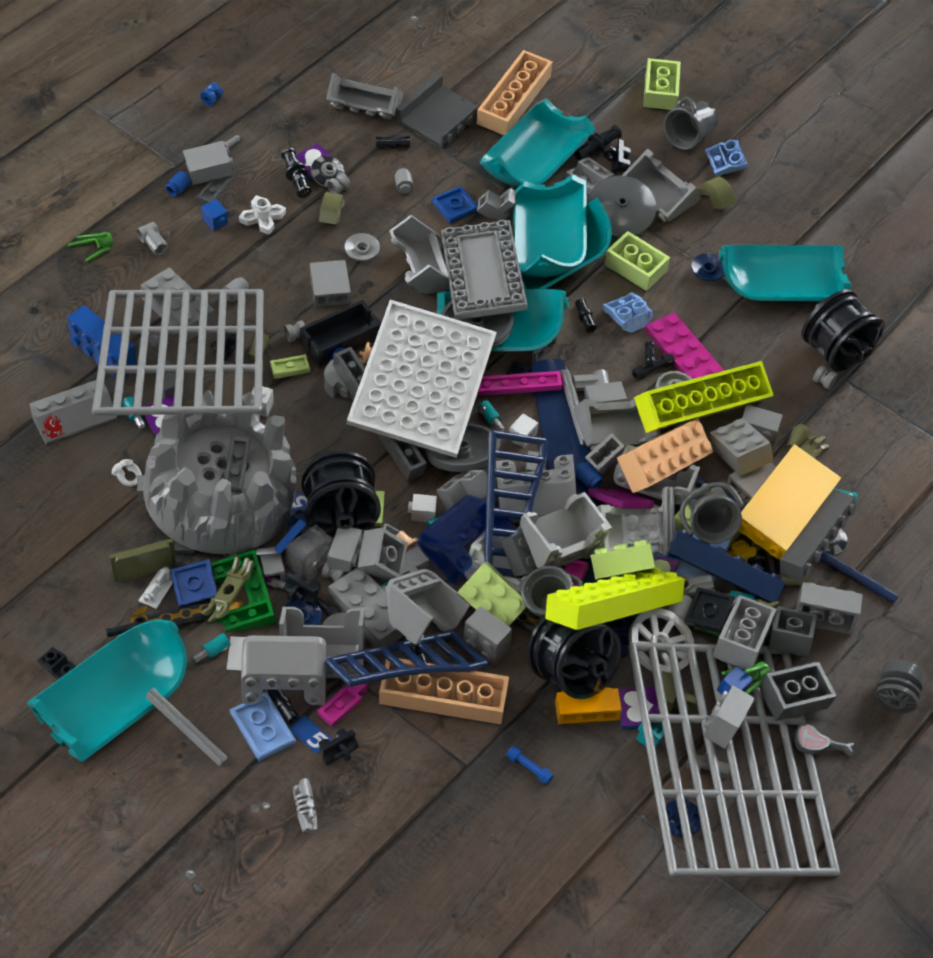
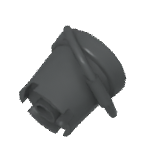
(690, 124)
(713, 513)
(542, 582)

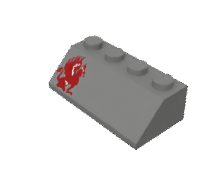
(69, 412)

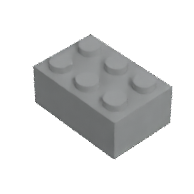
(741, 446)
(835, 608)

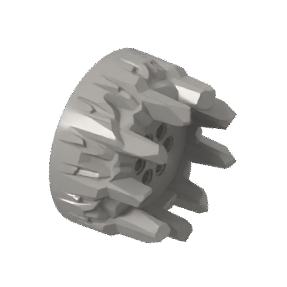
(188, 487)

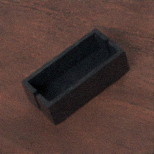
(342, 329)

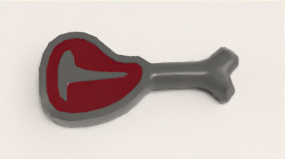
(810, 741)

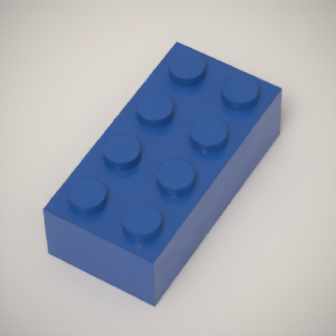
(87, 334)

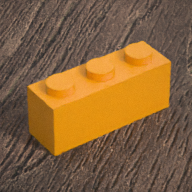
(600, 707)

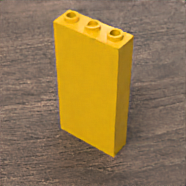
(787, 501)

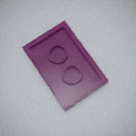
(621, 498)

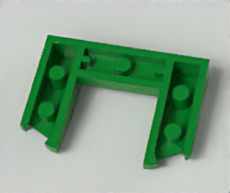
(260, 610)

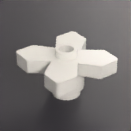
(262, 214)

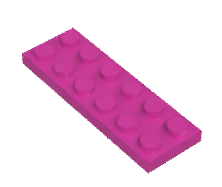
(676, 338)

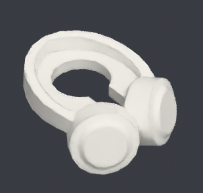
(117, 471)

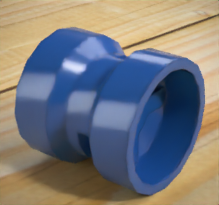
(210, 94)

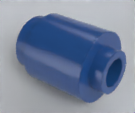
(178, 183)
(589, 475)

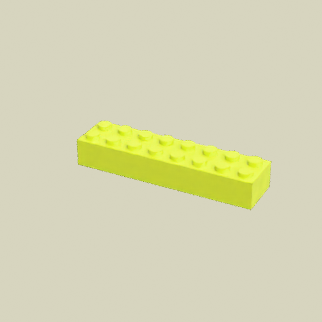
(703, 396)
(614, 598)

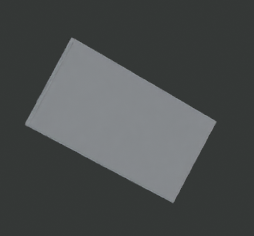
(483, 270)

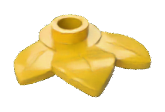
(742, 549)

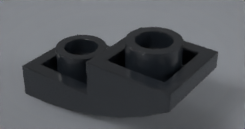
(56, 663)

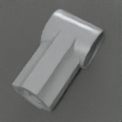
(150, 234)
(595, 378)
(692, 584)

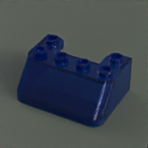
(453, 531)

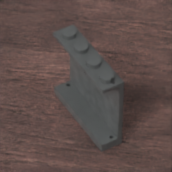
(437, 112)

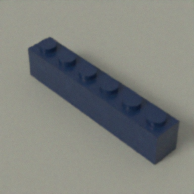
(725, 567)

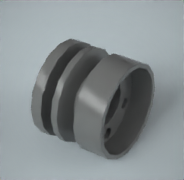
(900, 686)

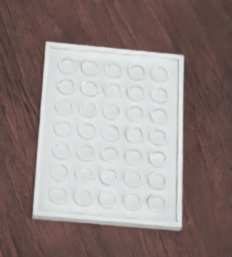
(422, 378)

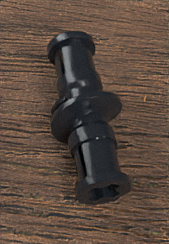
(598, 142)
(296, 172)

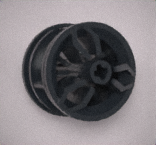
(843, 330)
(340, 492)
(573, 659)

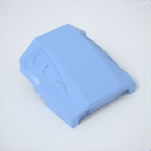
(726, 157)
(629, 312)

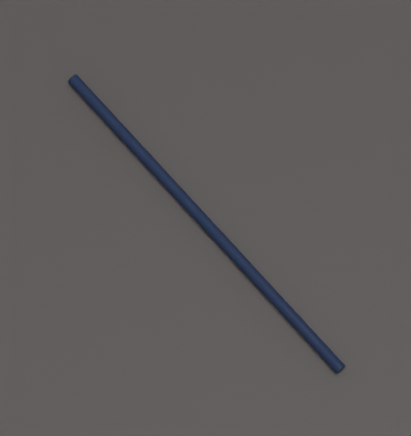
(833, 562)

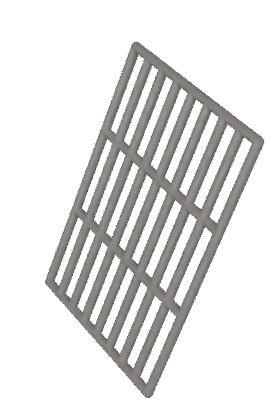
(181, 368)
(718, 792)

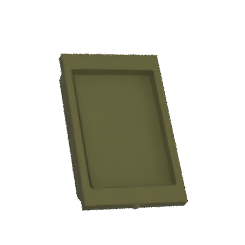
(142, 560)

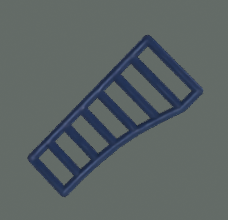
(492, 492)
(402, 670)

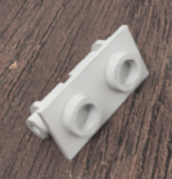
(157, 588)

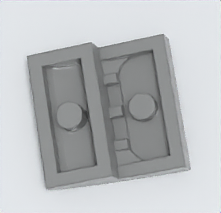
(589, 171)

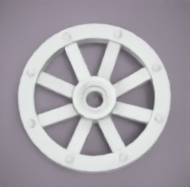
(661, 637)

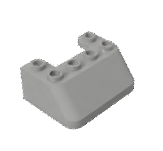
(363, 97)
(423, 254)
(552, 491)
(423, 598)
(338, 639)
(283, 665)

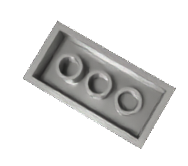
(171, 281)
(360, 591)
(744, 633)

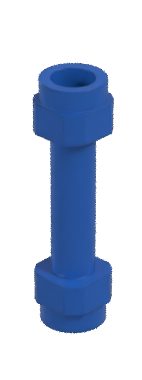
(544, 775)

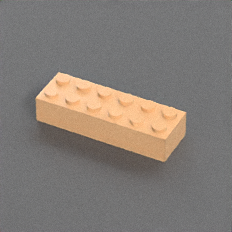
(514, 92)
(665, 455)
(454, 694)

